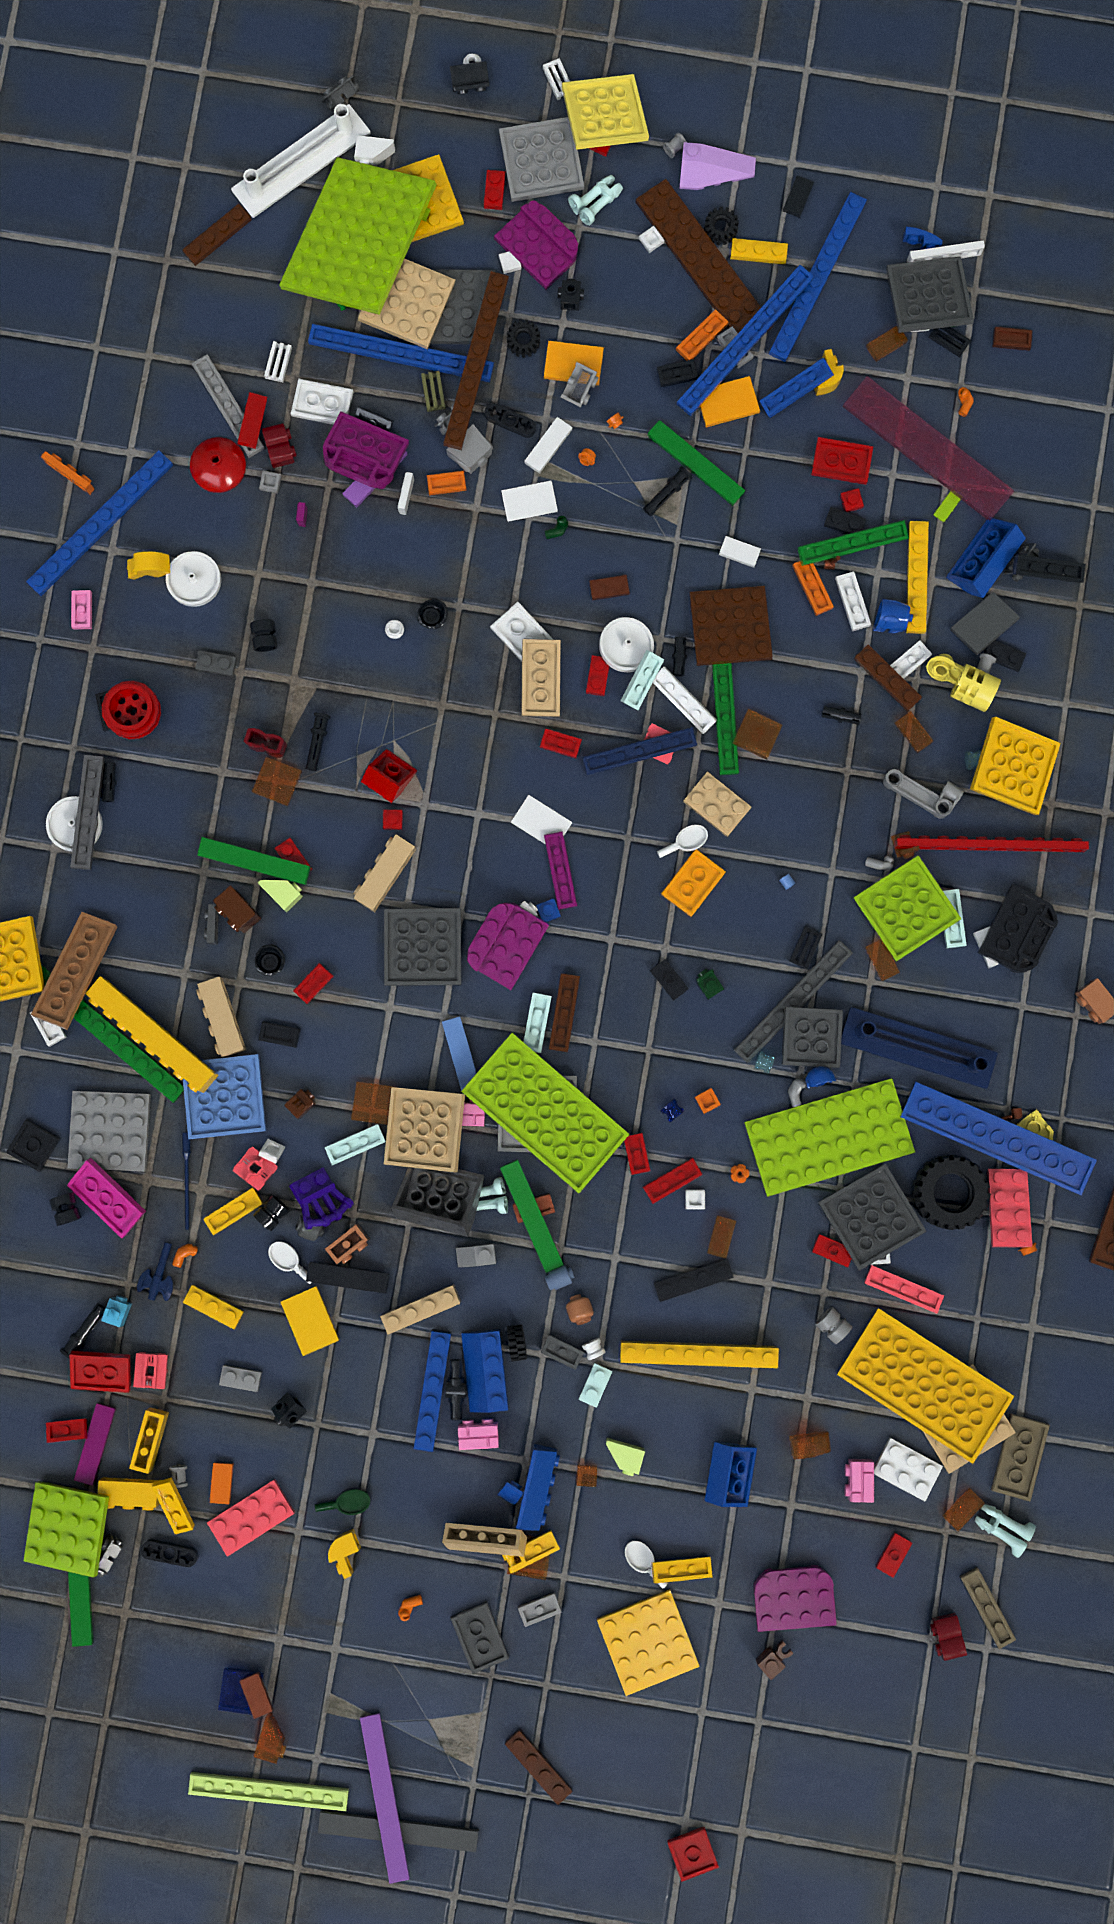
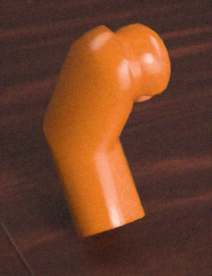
(966, 401)
(183, 1252)
(407, 1606)

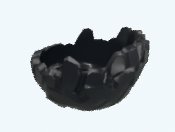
(432, 613)
(269, 960)

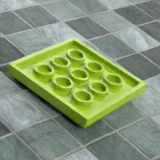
(907, 908)
(66, 1529)

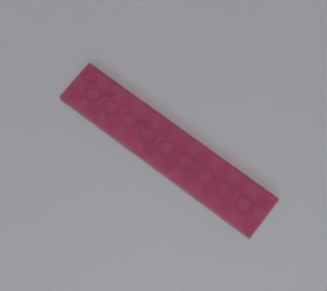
(928, 448)

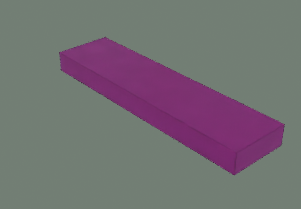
(560, 870)
(95, 1444)

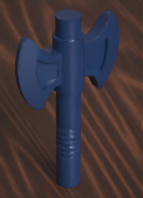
(156, 1283)

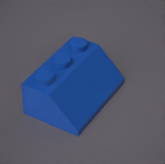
(730, 1474)

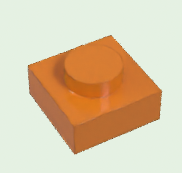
(707, 1100)

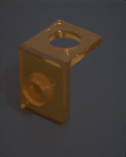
(905, 853)

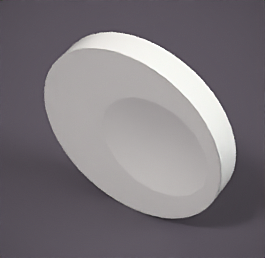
(193, 579)
(625, 643)
(62, 822)

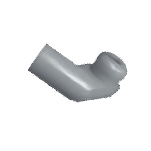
(880, 865)
(794, 1090)

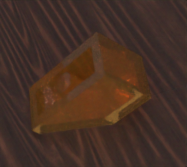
(809, 1445)
(271, 1741)

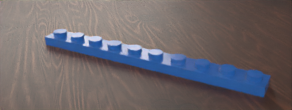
(821, 270)
(745, 340)
(392, 351)
(100, 523)

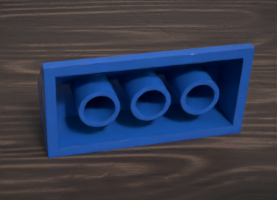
(986, 557)
(485, 1371)
(536, 1488)

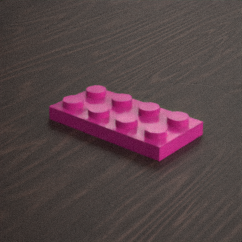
(106, 1198)

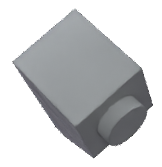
(476, 1255)

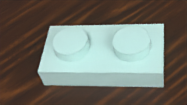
(595, 1385)

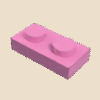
(81, 609)

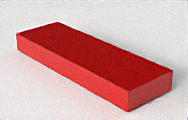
(252, 420)
(672, 1180)

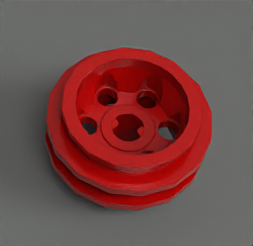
(143, 721)

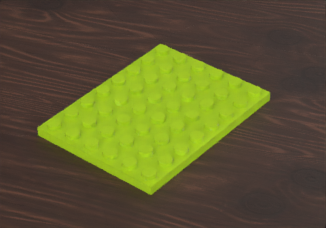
(358, 235)

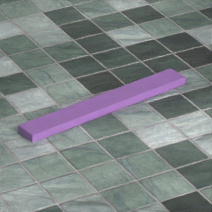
(384, 1798)

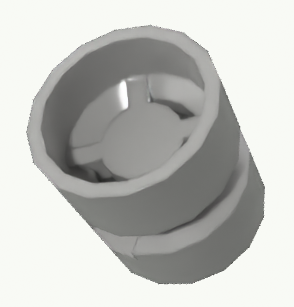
(833, 1325)

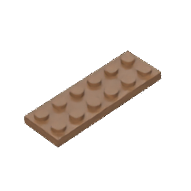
(74, 970)

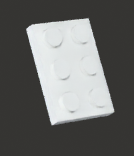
(907, 1469)

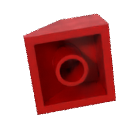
(388, 775)

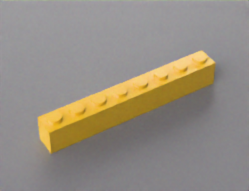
(151, 1034)
(699, 1354)

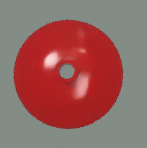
(225, 473)

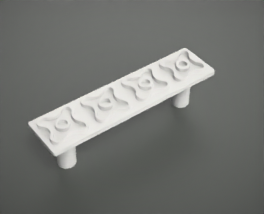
(300, 160)

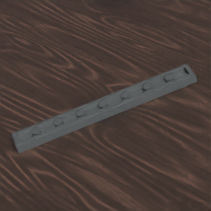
(795, 998)
(412, 1832)

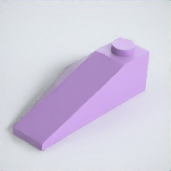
(710, 165)

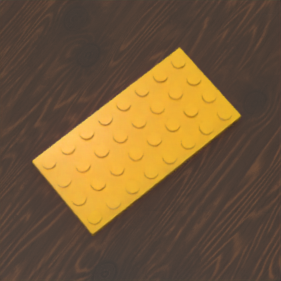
(925, 1385)

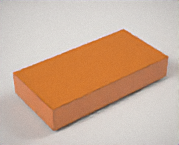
(446, 483)
(221, 1483)

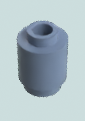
(559, 1277)

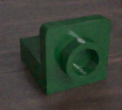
(709, 983)

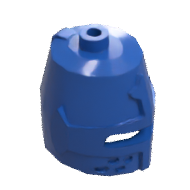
(892, 616)

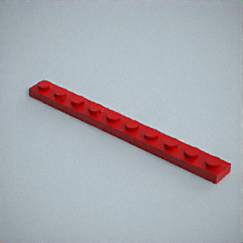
(998, 844)

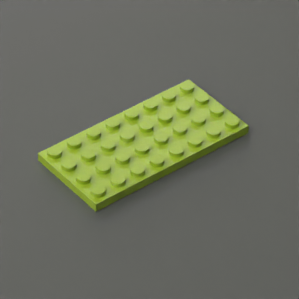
(545, 1113)
(829, 1137)

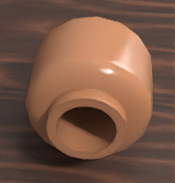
(579, 1309)

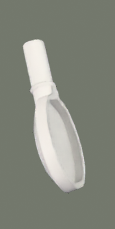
(687, 840)
(286, 1258)
(640, 1558)

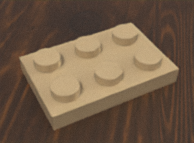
(717, 804)

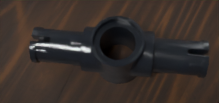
(456, 1389)

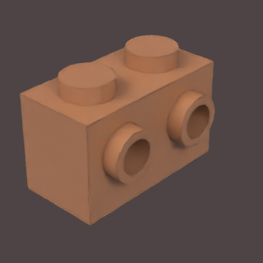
(1096, 1000)
(345, 1245)

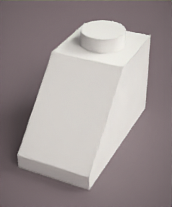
(373, 150)

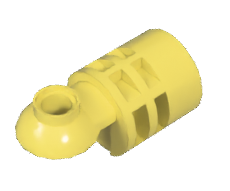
(970, 684)

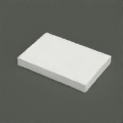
(320, 401)
(518, 625)

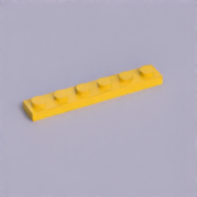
(917, 575)

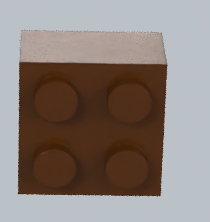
(237, 909)

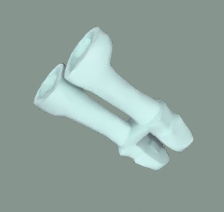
(601, 188)
(498, 1203)
(1025, 1531)

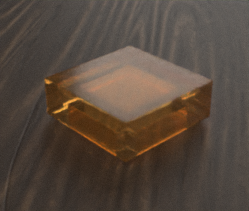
(586, 1475)

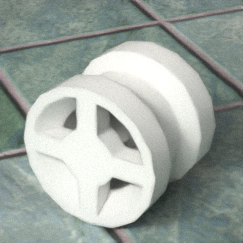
(593, 1349)

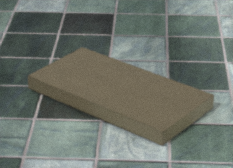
(1020, 1458)

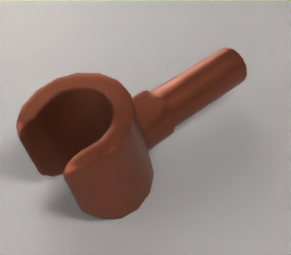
(830, 563)
(1016, 1114)

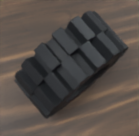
(721, 215)
(527, 328)
(516, 1342)

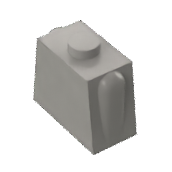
(474, 451)

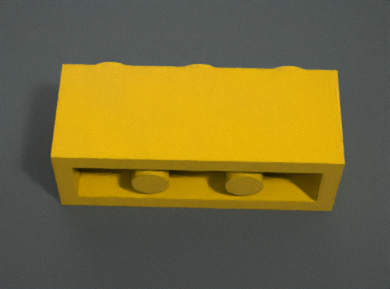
(149, 1440)
(128, 1493)

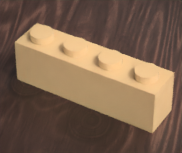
(385, 873)
(221, 1017)
(420, 1309)
(484, 1539)

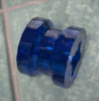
(672, 1110)

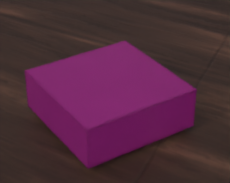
(301, 514)

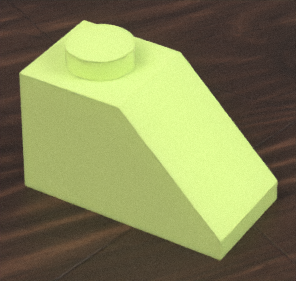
(282, 892)
(627, 1456)

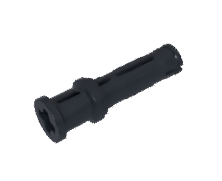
(673, 485)
(317, 731)
(79, 1338)

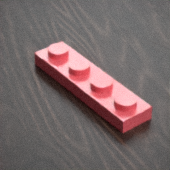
(903, 1289)

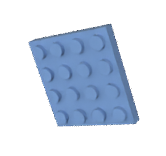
(230, 1103)

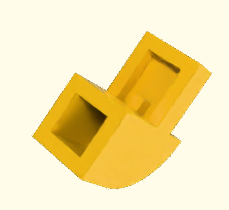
(833, 382)
(148, 563)
(342, 1546)

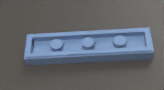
(459, 1050)

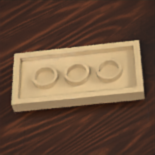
(540, 678)

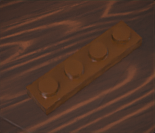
(217, 234)
(887, 677)
(564, 1012)
(538, 1766)

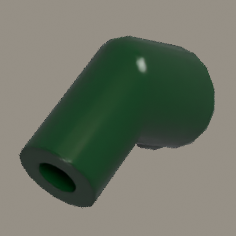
(559, 528)

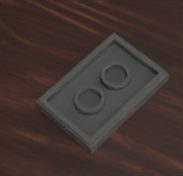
(985, 623)
(479, 1637)

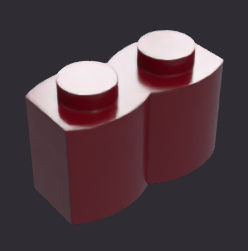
(278, 445)
(261, 742)
(948, 1636)

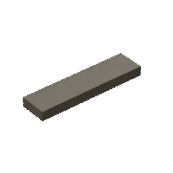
(988, 1608)

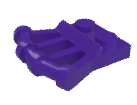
(316, 1186)

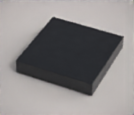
(33, 1145)

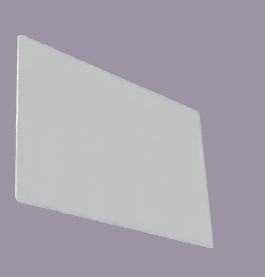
(529, 501)
(539, 819)

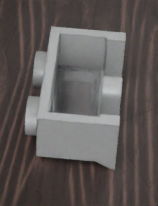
(579, 385)

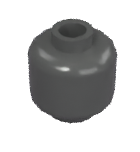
(309, 1234)

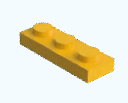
(759, 251)
(233, 1211)
(213, 1306)
(173, 1505)
(681, 1569)

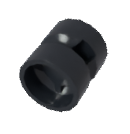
(264, 638)
(273, 1210)
(67, 1215)

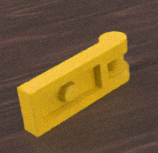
(534, 1551)

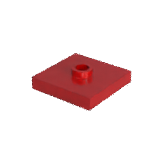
(692, 1854)

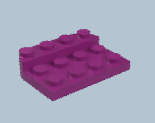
(539, 243)
(363, 451)
(506, 943)
(794, 1599)

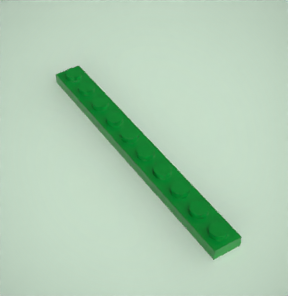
(125, 1049)

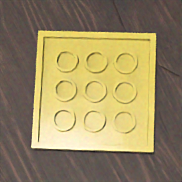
(605, 111)

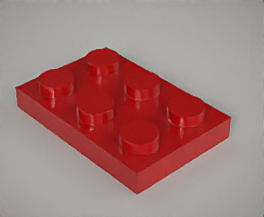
(842, 460)
(100, 1371)

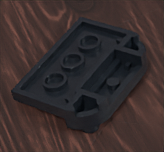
(1019, 931)

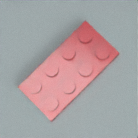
(1009, 1208)
(251, 1517)

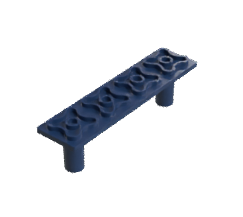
(918, 1048)

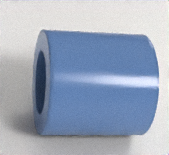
(787, 881)

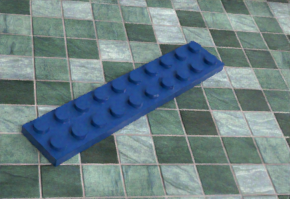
(998, 1138)

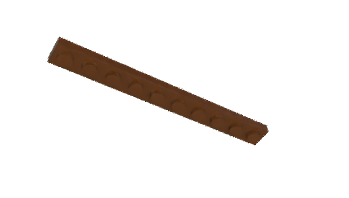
(476, 361)

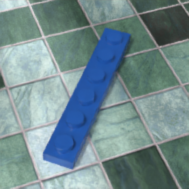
(432, 1391)

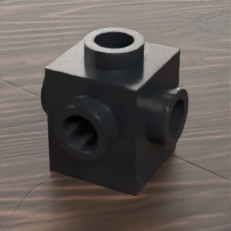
(570, 294)
(288, 1410)

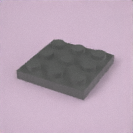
(812, 1037)

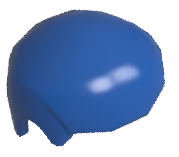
(819, 1076)

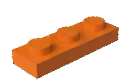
(702, 336)
(68, 471)
(813, 588)

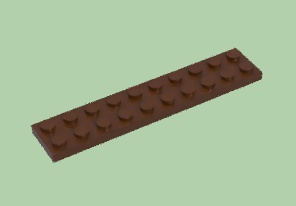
(698, 255)

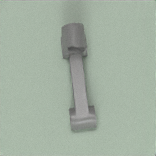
(922, 796)

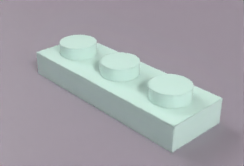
(642, 680)
(955, 934)
(537, 1021)
(355, 1144)

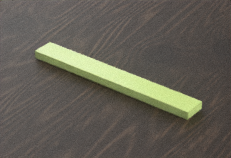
(268, 1791)

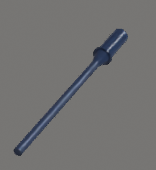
(186, 1153)

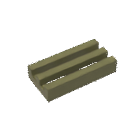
(430, 376)

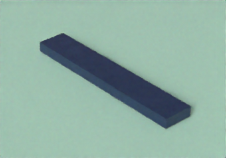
(640, 751)

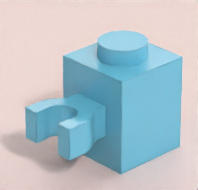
(116, 1311)

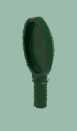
(348, 1503)

